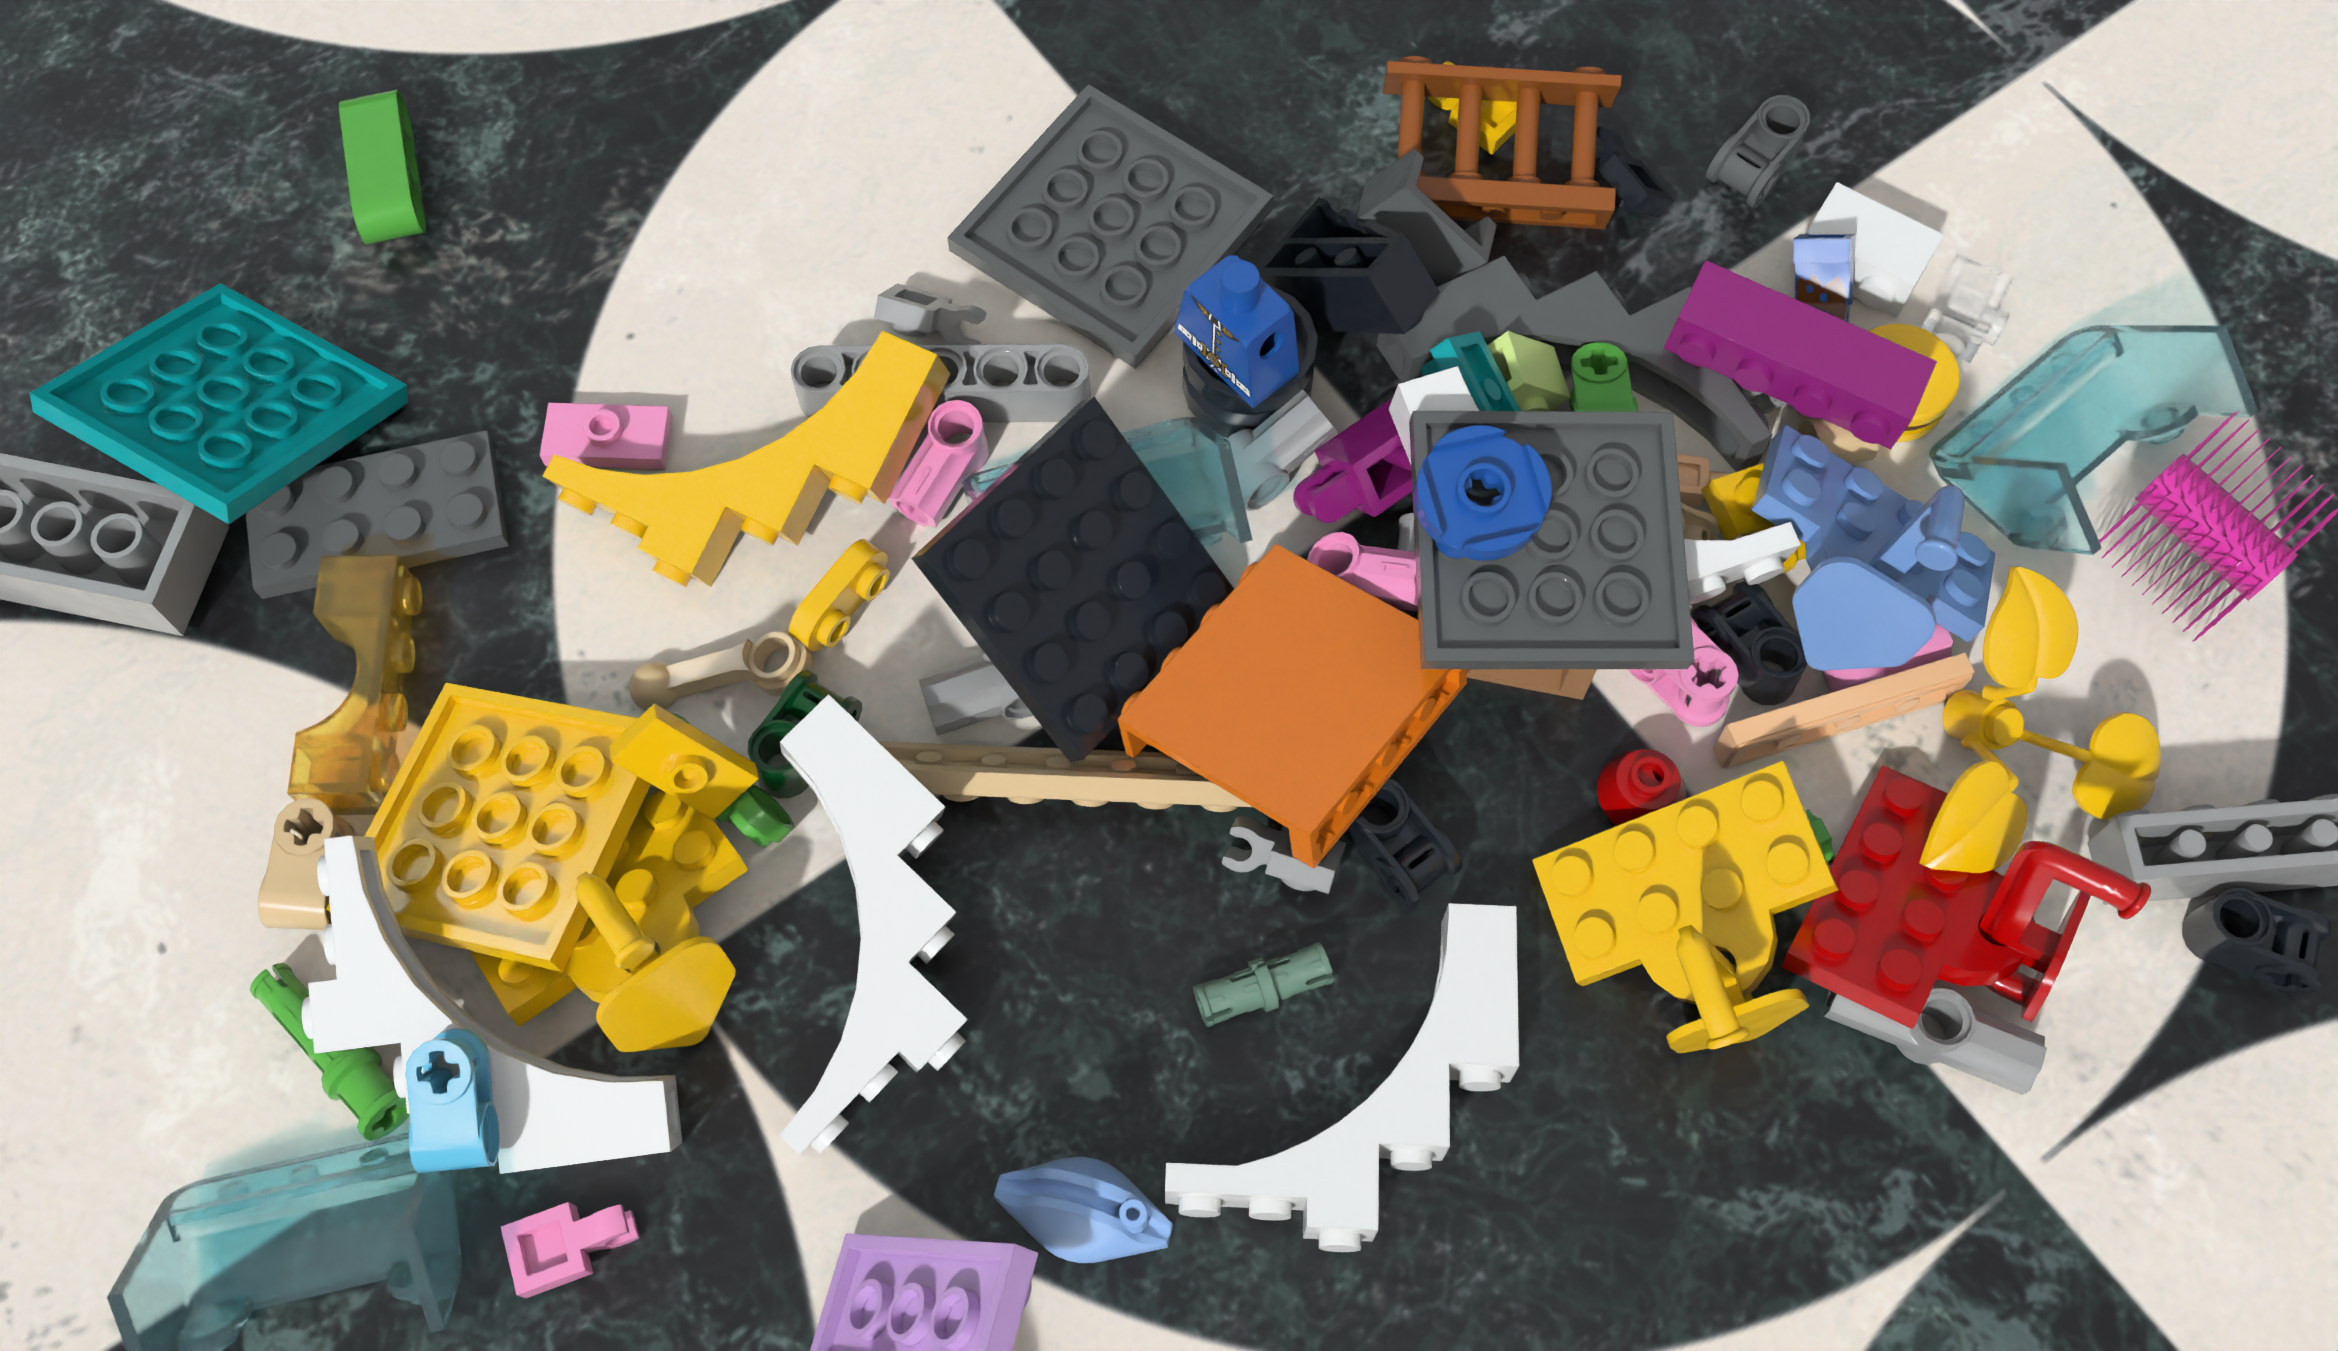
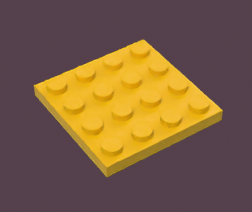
(500, 821)

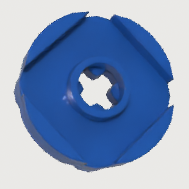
(1463, 526)

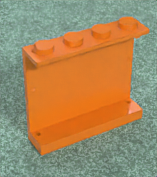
(1294, 698)

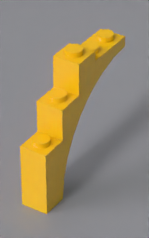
(848, 445)

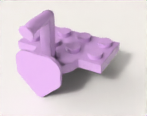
(925, 1295)

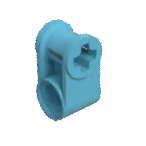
(451, 1117)

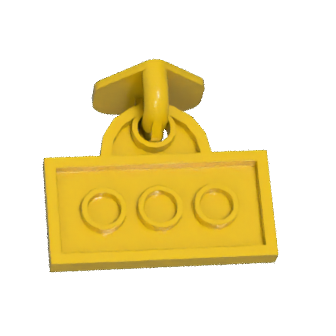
(1683, 890)
(642, 909)

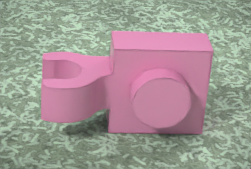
(556, 1245)

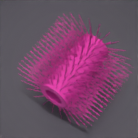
(2218, 527)

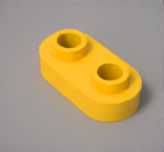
(827, 609)

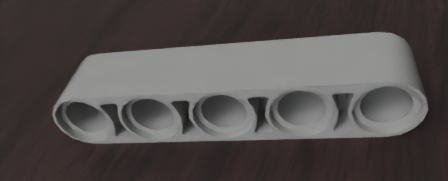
(973, 373)

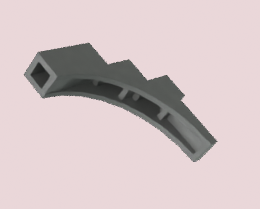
(1579, 314)

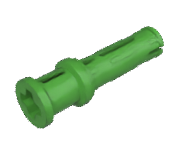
(347, 1074)

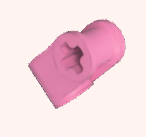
(1699, 681)

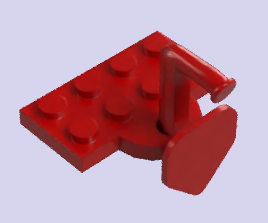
(1908, 924)

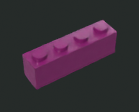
(1800, 355)

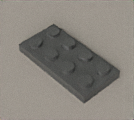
(403, 502)

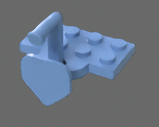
(1875, 558)

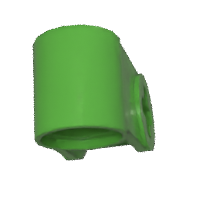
(1601, 380)

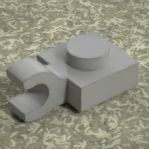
(922, 312)
(1275, 851)

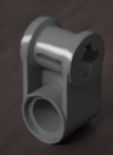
(1762, 148)

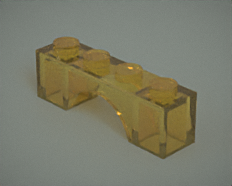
(351, 753)

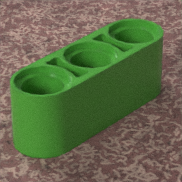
(382, 167)

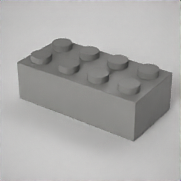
(102, 545)

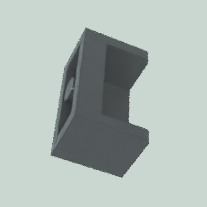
(1438, 241)

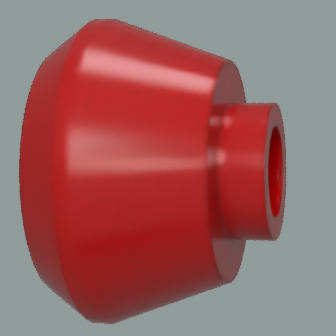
(1638, 785)

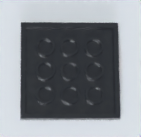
(1075, 577)

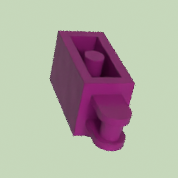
(1358, 470)

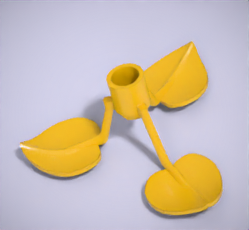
(2029, 638)

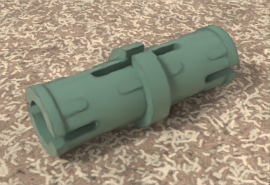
(1263, 984)

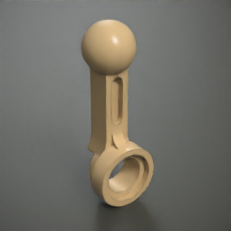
(746, 661)

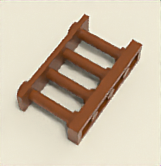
(1523, 196)

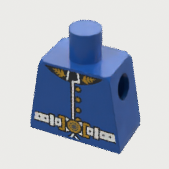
(1233, 320)

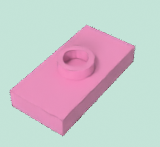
(607, 435)

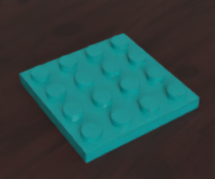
(220, 401)

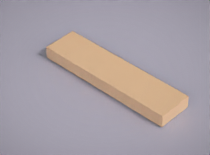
(1842, 711)

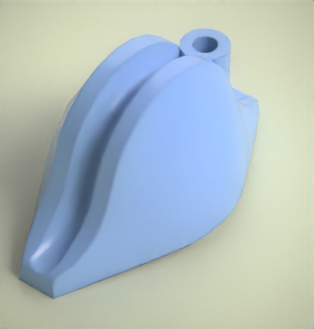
(1083, 1210)

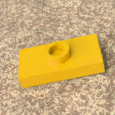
(683, 761)

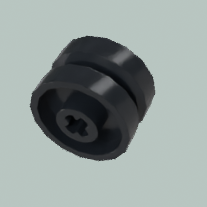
(1222, 408)

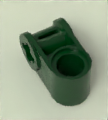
(795, 704)

